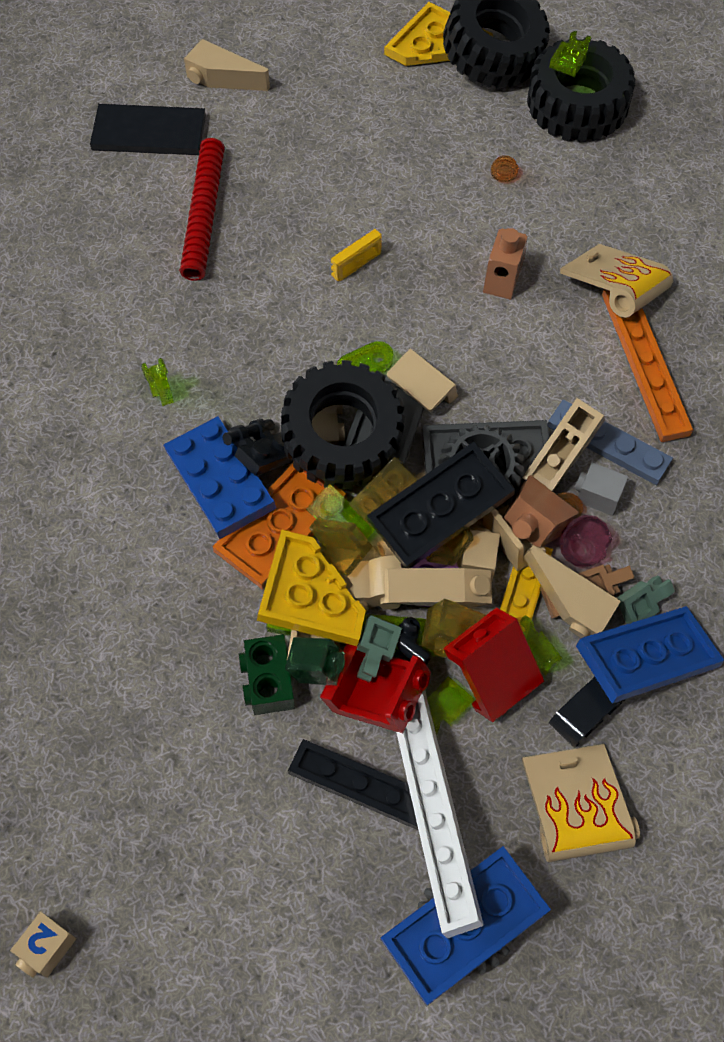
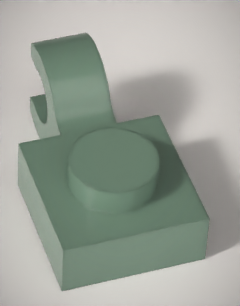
(642, 599)
(379, 643)

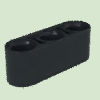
(583, 713)

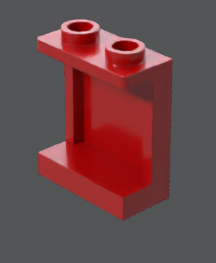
(495, 663)
(385, 700)

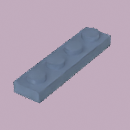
(622, 448)

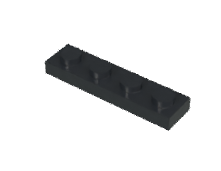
(354, 782)

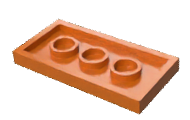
(254, 545)

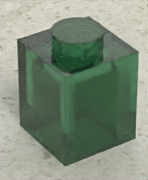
(315, 661)

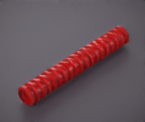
(202, 209)

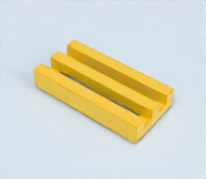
(356, 255)

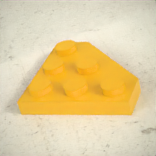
(421, 38)
(309, 593)

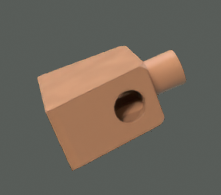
(508, 253)
(538, 513)

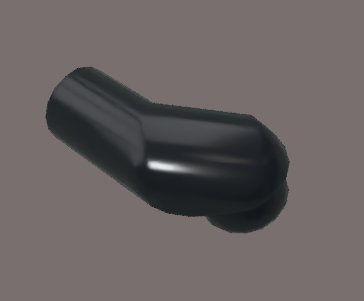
(409, 640)

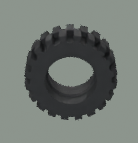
(489, 58)
(582, 114)
(342, 386)

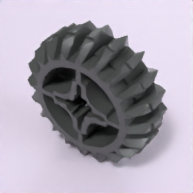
(493, 446)

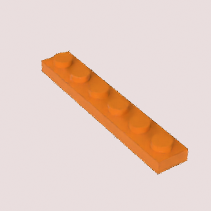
(651, 374)

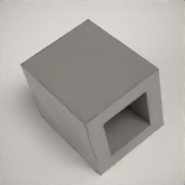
(601, 488)

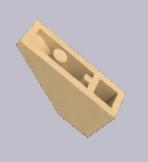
(223, 69)
(565, 444)
(432, 585)
(573, 596)

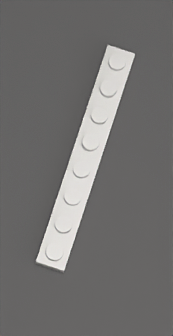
(438, 825)

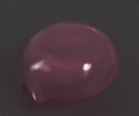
(585, 532)

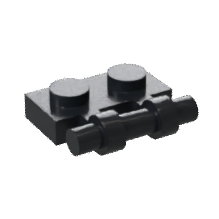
(259, 455)

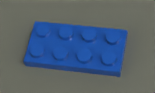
(217, 479)
(649, 654)
(437, 963)

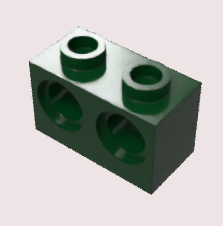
(267, 675)

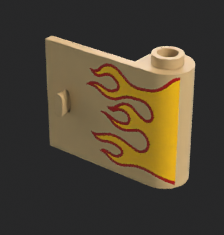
(628, 277)
(579, 803)

